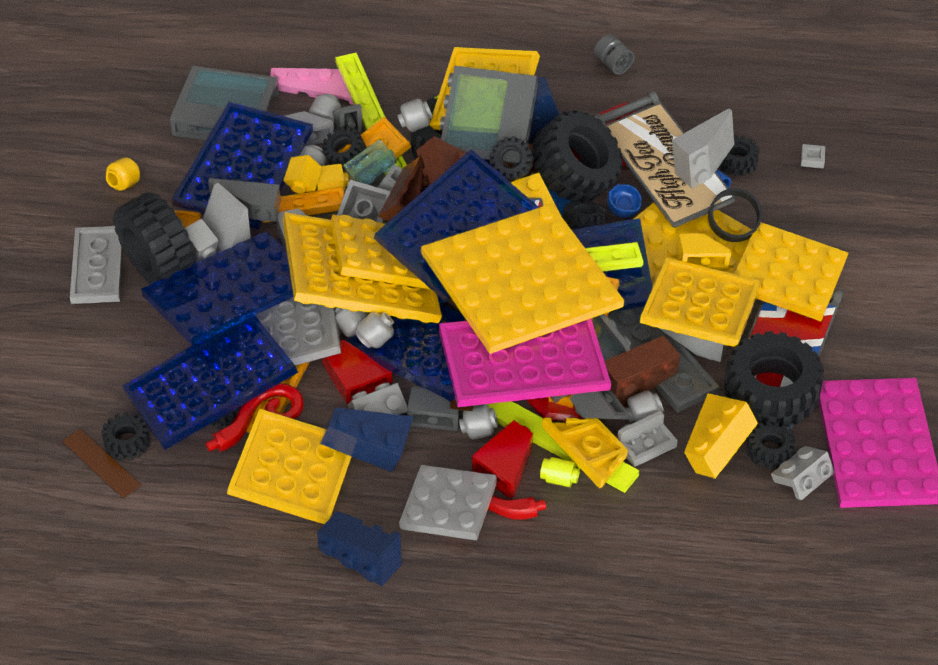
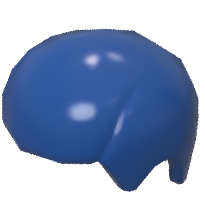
(624, 201)

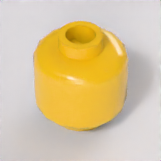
(122, 174)

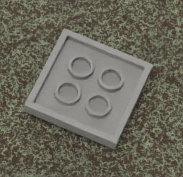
(448, 502)

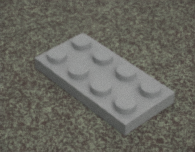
(96, 265)

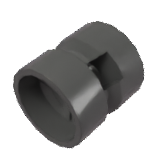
(614, 54)

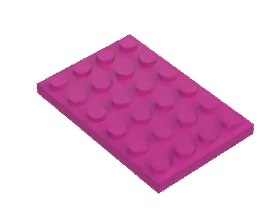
(538, 368)
(879, 442)

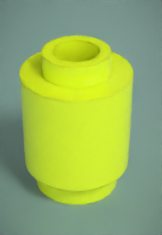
(559, 472)

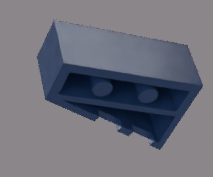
(544, 109)
(368, 435)
(361, 547)

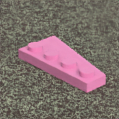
(312, 82)

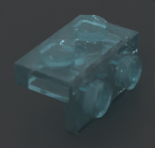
(370, 163)

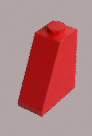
(354, 372)
(505, 457)

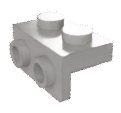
(384, 400)
(646, 438)
(804, 471)

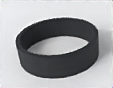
(744, 194)

